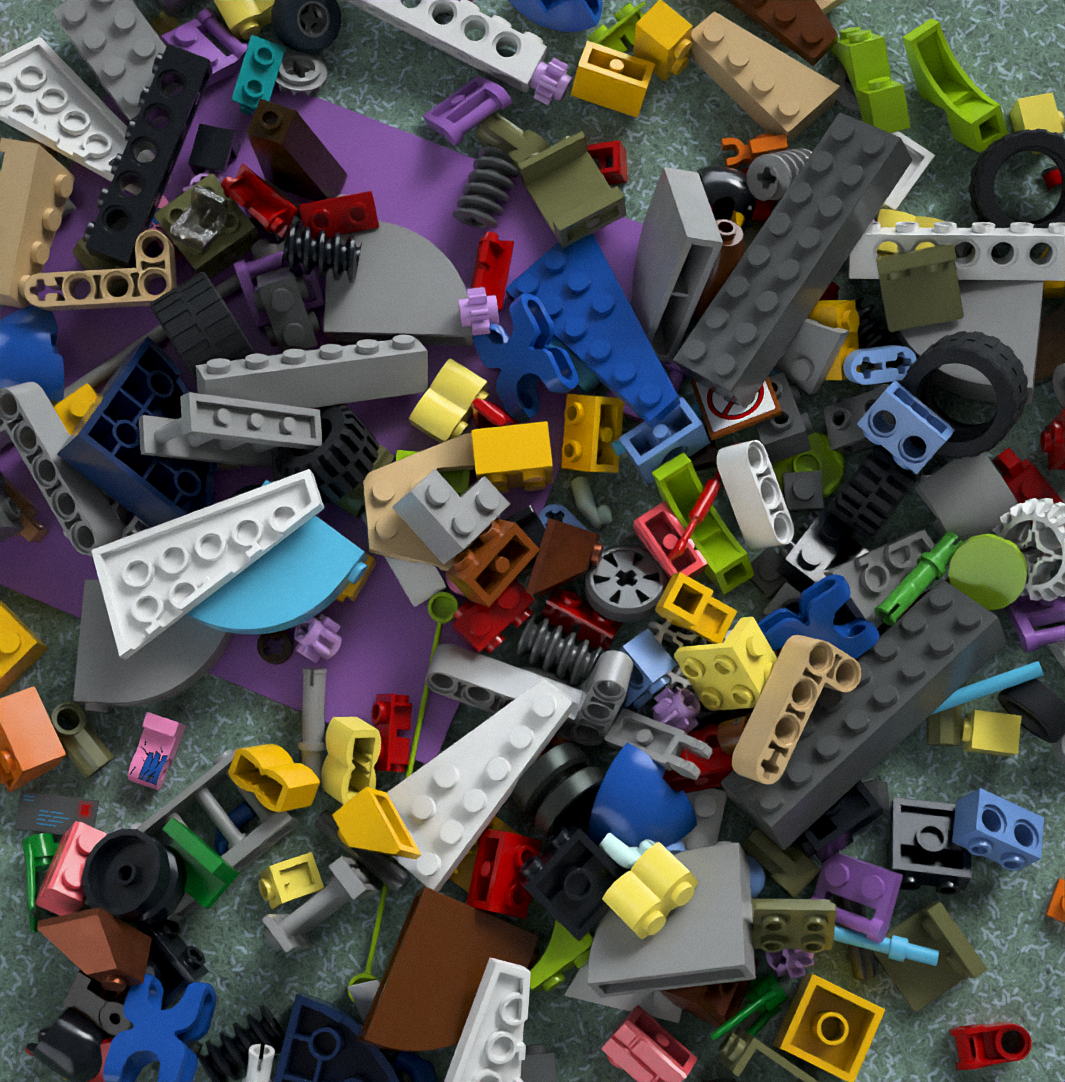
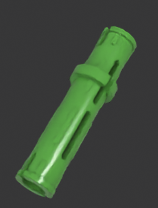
(928, 567)

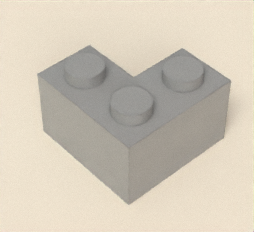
(444, 518)

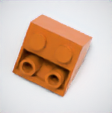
(26, 739)

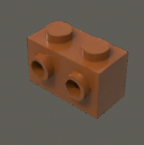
(492, 561)

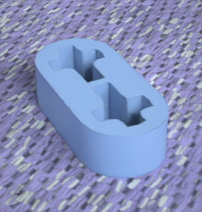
(879, 357)

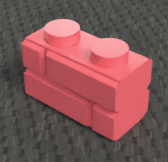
(658, 533)
(63, 884)
(647, 1050)

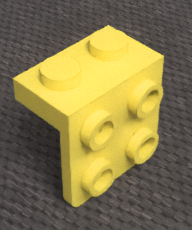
(729, 672)

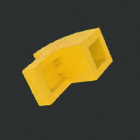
(692, 607)

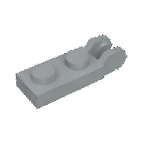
(657, 740)

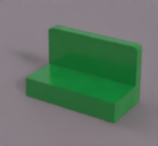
(206, 871)

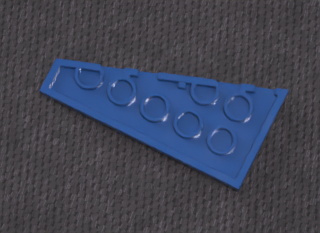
(599, 325)

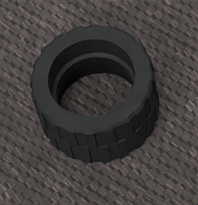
(989, 162)
(200, 323)
(997, 364)

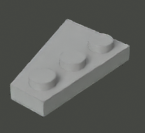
(811, 354)
(880, 572)

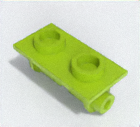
(624, 26)

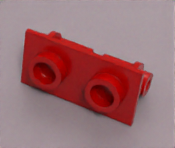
(260, 199)
(340, 214)
(493, 266)
(568, 609)
(391, 714)

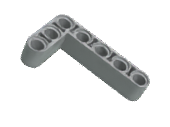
(38, 436)
(495, 684)

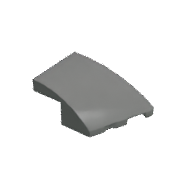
(967, 497)

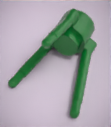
(38, 856)
(764, 996)

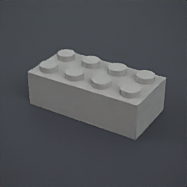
(116, 47)

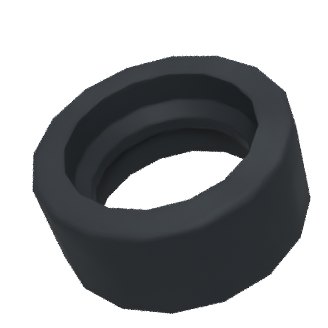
(1039, 708)

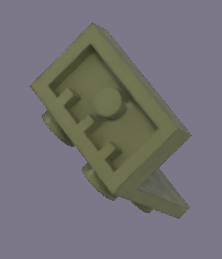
(228, 247)
(920, 287)
(793, 924)
(957, 959)

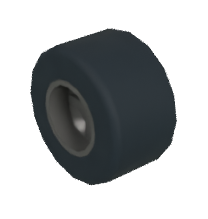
(319, 28)

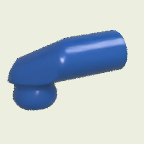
(240, 816)
(417, 1067)

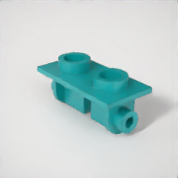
(257, 73)

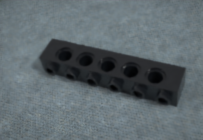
(171, 67)

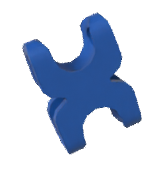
(526, 358)
(816, 619)
(160, 1033)

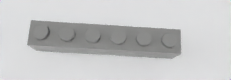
(322, 375)

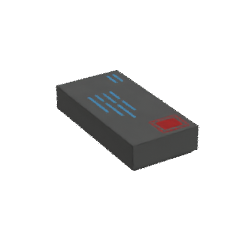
(53, 812)

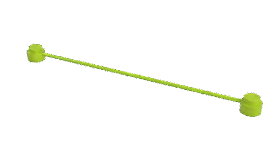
(441, 610)

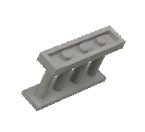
(229, 430)
(242, 847)
(347, 883)

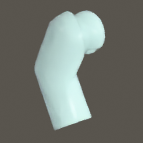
(585, 503)
(621, 853)

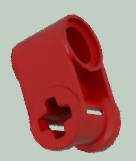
(981, 1044)

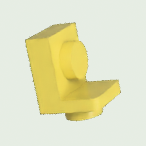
(290, 880)

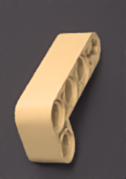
(103, 280)
(787, 702)

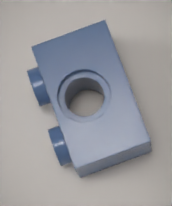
(675, 434)

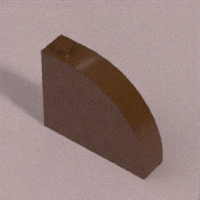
(438, 972)

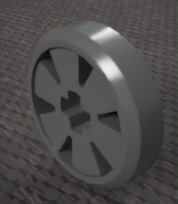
(625, 602)

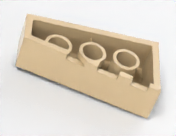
(760, 78)
(31, 211)

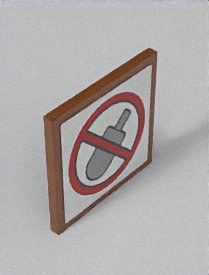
(726, 417)

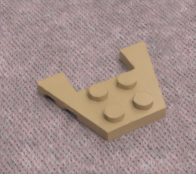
(385, 486)

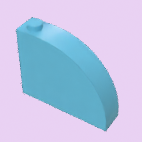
(285, 583)

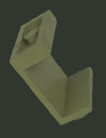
(571, 190)
(739, 1047)

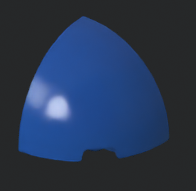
(561, 14)
(31, 351)
(639, 803)

